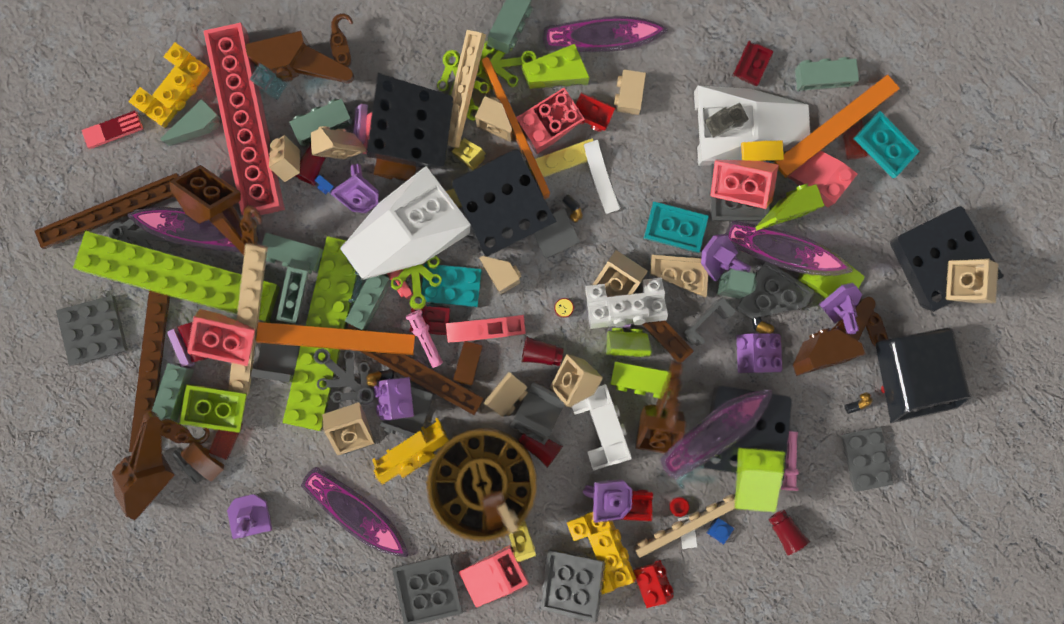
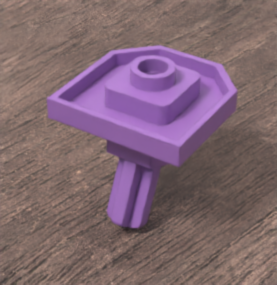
(357, 192)
(721, 256)
(842, 305)
(610, 498)
(248, 516)

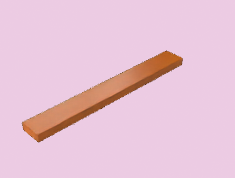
(837, 125)
(516, 129)
(335, 338)

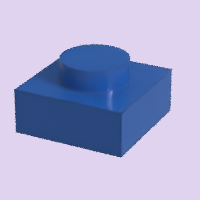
(324, 185)
(720, 530)

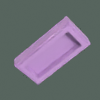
(360, 122)
(180, 348)

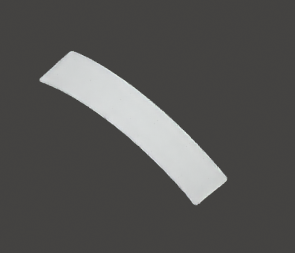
(601, 177)

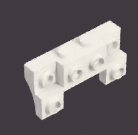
(626, 309)
(608, 429)

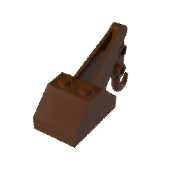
(291, 55)
(212, 199)
(836, 345)
(660, 426)
(146, 471)

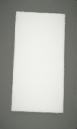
(689, 539)

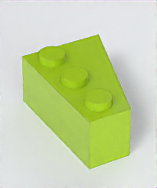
(556, 69)
(639, 379)

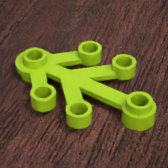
(499, 64)
(453, 67)
(415, 271)

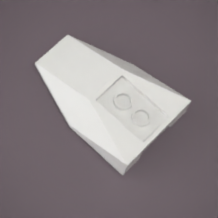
(768, 115)
(406, 228)

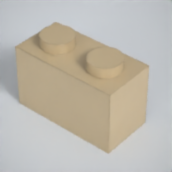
(630, 92)
(284, 158)

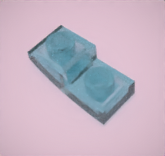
(268, 82)

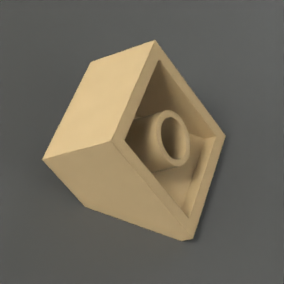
(493, 118)
(335, 143)
(501, 273)
(620, 275)
(972, 281)
(575, 380)
(506, 395)
(347, 429)

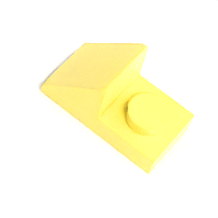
(469, 154)
(522, 543)

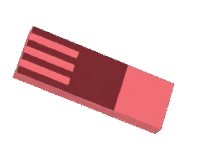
(112, 129)

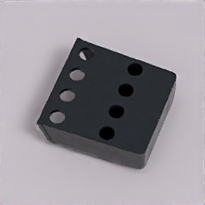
(409, 123)
(500, 199)
(930, 247)
(922, 373)
(768, 433)

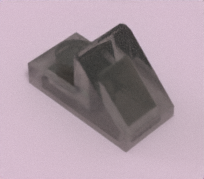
(726, 120)

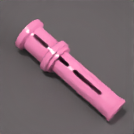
(421, 329)
(790, 467)

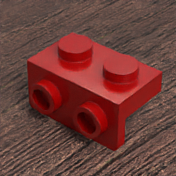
(595, 112)
(641, 506)
(654, 584)

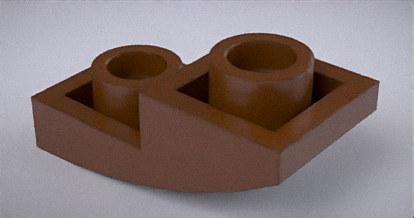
(392, 170)
(468, 363)
(199, 459)
(493, 516)

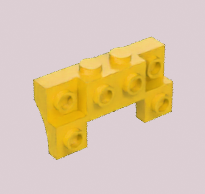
(175, 88)
(410, 453)
(607, 547)

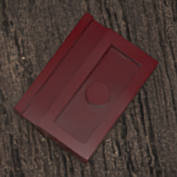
(752, 63)
(436, 318)

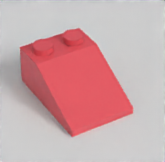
(829, 175)
(744, 182)
(220, 338)

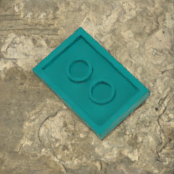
(886, 144)
(676, 227)
(458, 286)

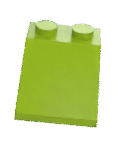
(793, 206)
(828, 284)
(628, 343)
(213, 408)
(758, 479)

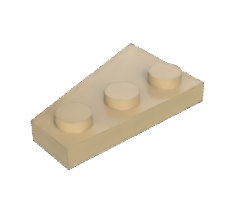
(682, 272)

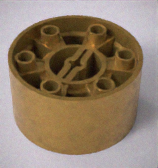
(477, 460)

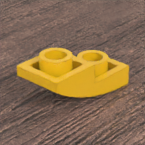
(762, 151)

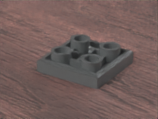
(556, 236)

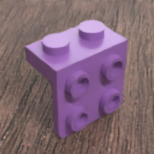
(759, 353)
(394, 399)

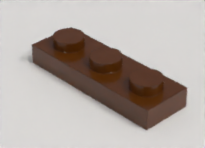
(669, 340)

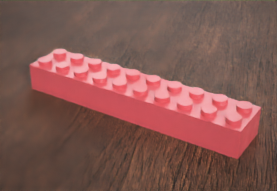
(243, 119)

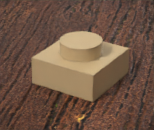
(508, 517)

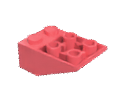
(549, 120)
(494, 576)

